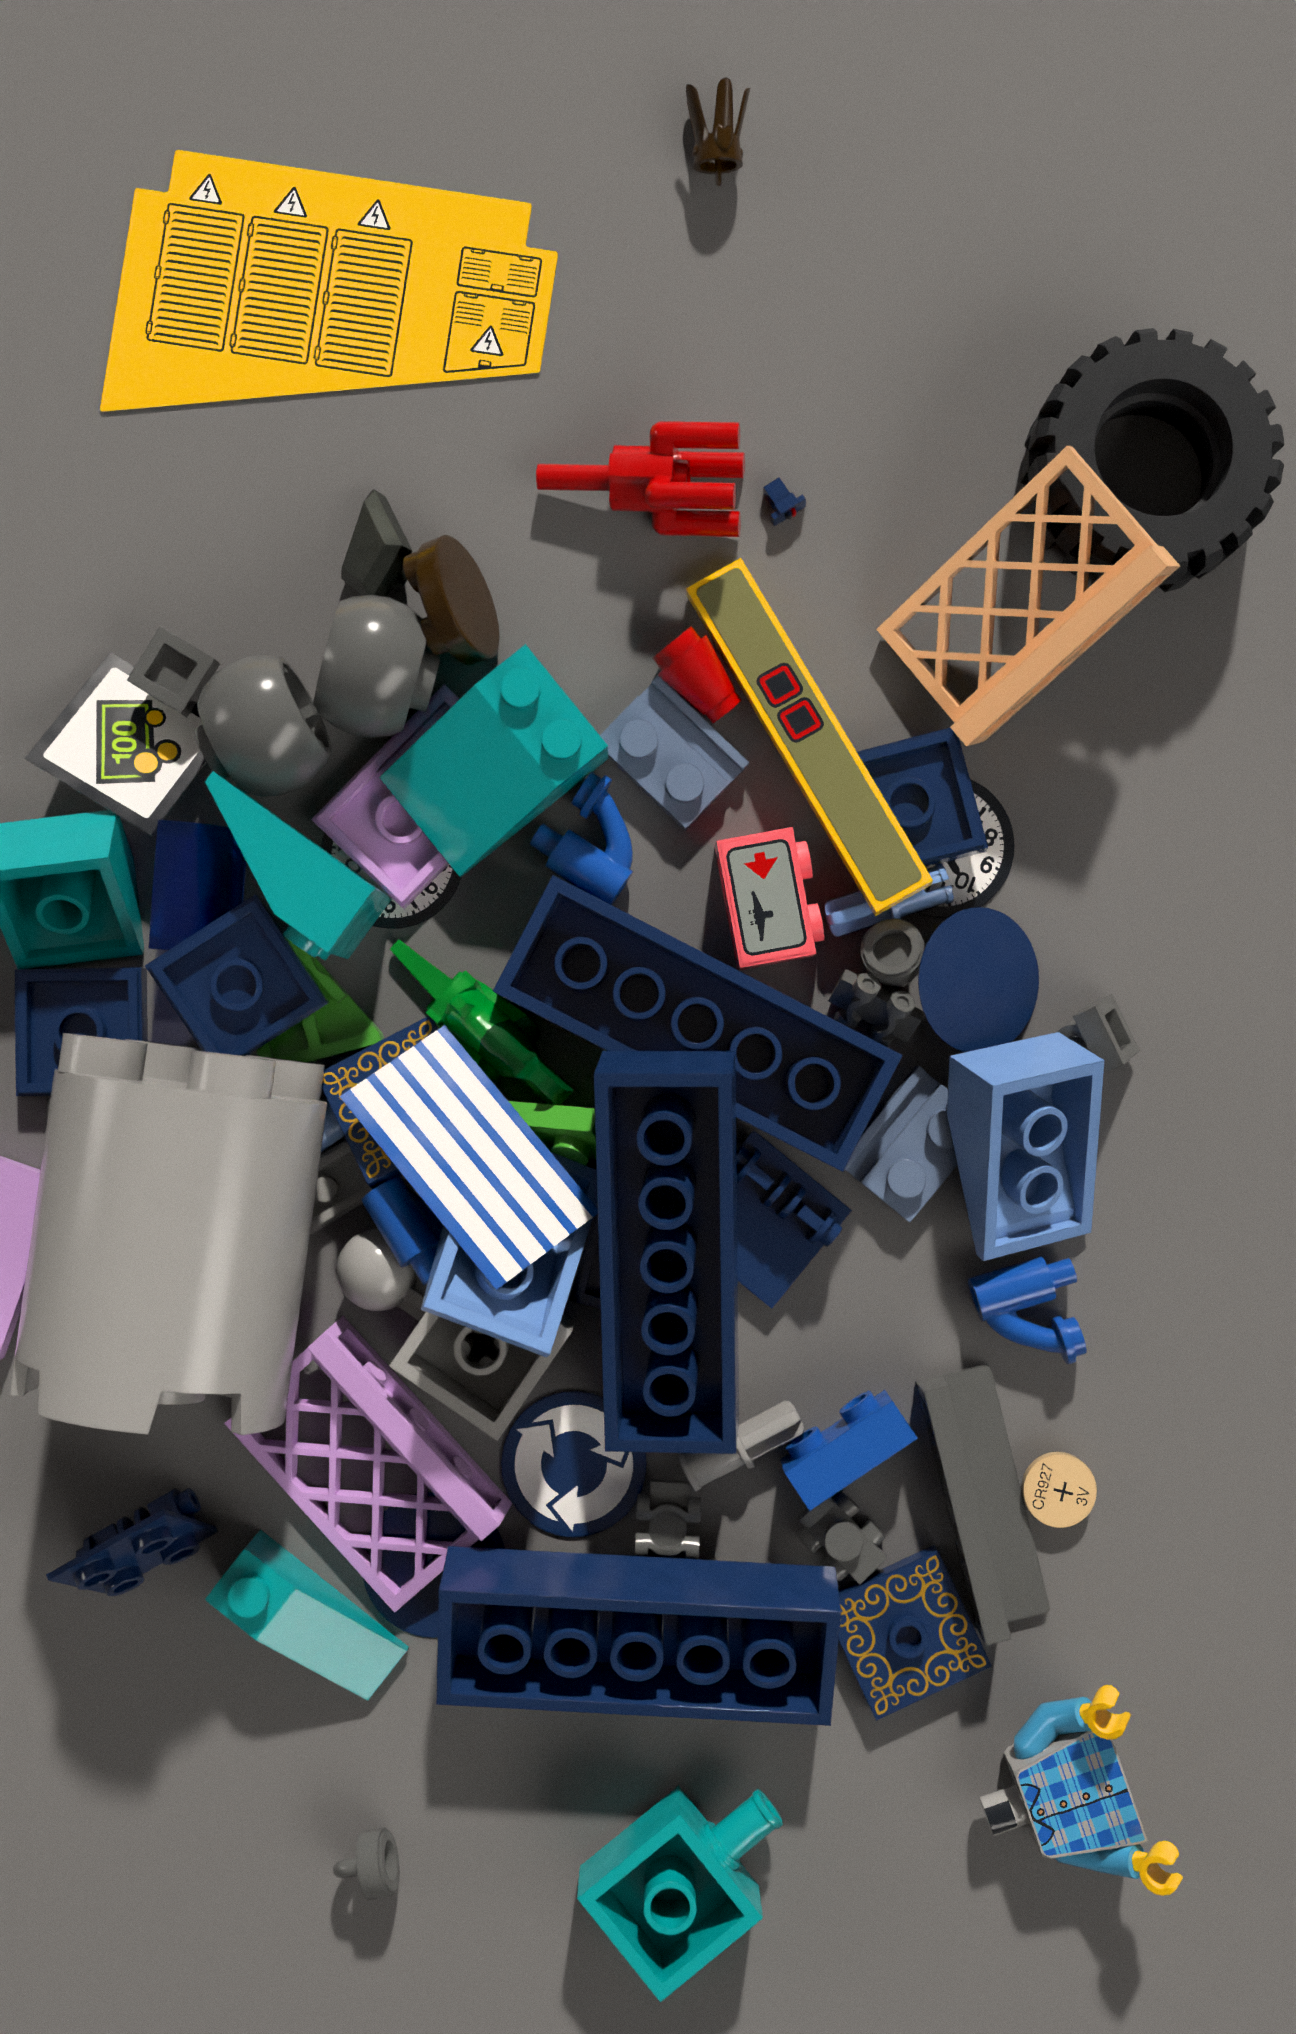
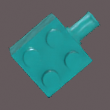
(676, 1888)

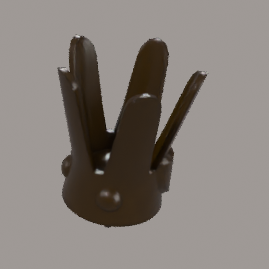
(719, 150)

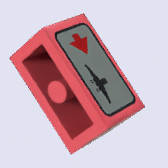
(767, 898)

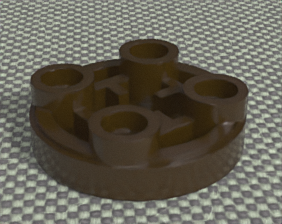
(455, 599)

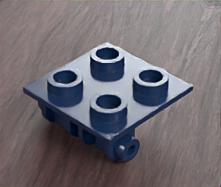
(780, 1219)
(124, 1551)

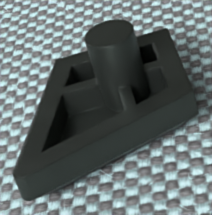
(376, 549)

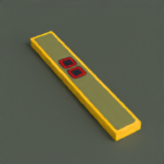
(809, 737)

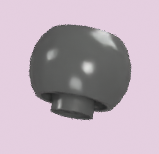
(374, 667)
(261, 727)

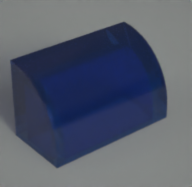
(194, 881)

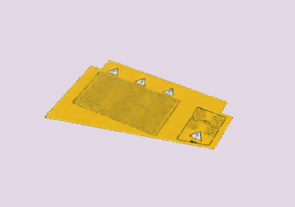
(318, 285)

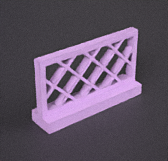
(416, 1441)

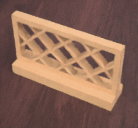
(1062, 640)

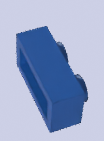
(832, 1459)

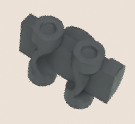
(884, 1006)
(668, 1512)
(850, 1547)

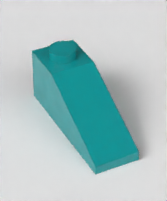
(305, 1618)

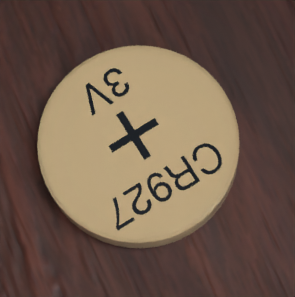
(1059, 1489)

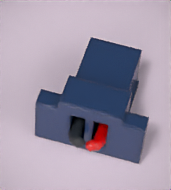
(782, 501)

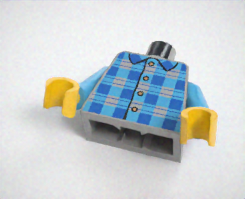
(1077, 1793)

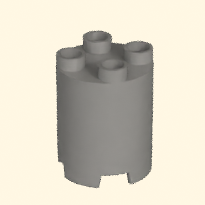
(169, 1233)

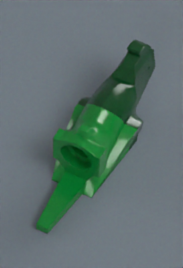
(487, 1027)

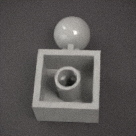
(438, 1351)

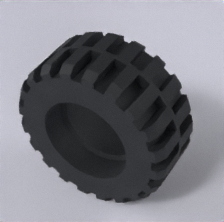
(1201, 399)

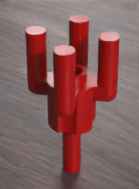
(660, 478)

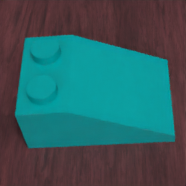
(495, 761)
(304, 884)

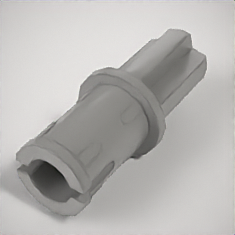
(755, 1438)

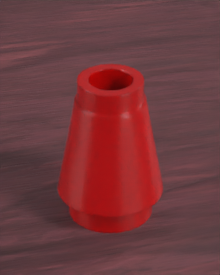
(697, 674)

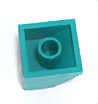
(68, 890)

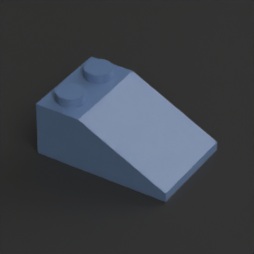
(1026, 1140)
(527, 1306)

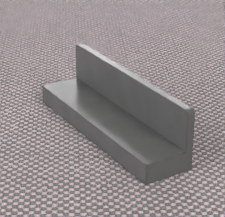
(983, 1499)

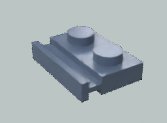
(672, 753)
(907, 1146)

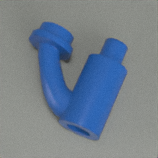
(579, 860)
(405, 1225)
(1021, 1286)

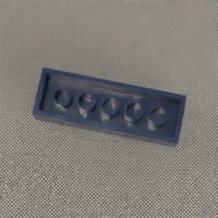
(651, 992)
(668, 1250)
(638, 1635)

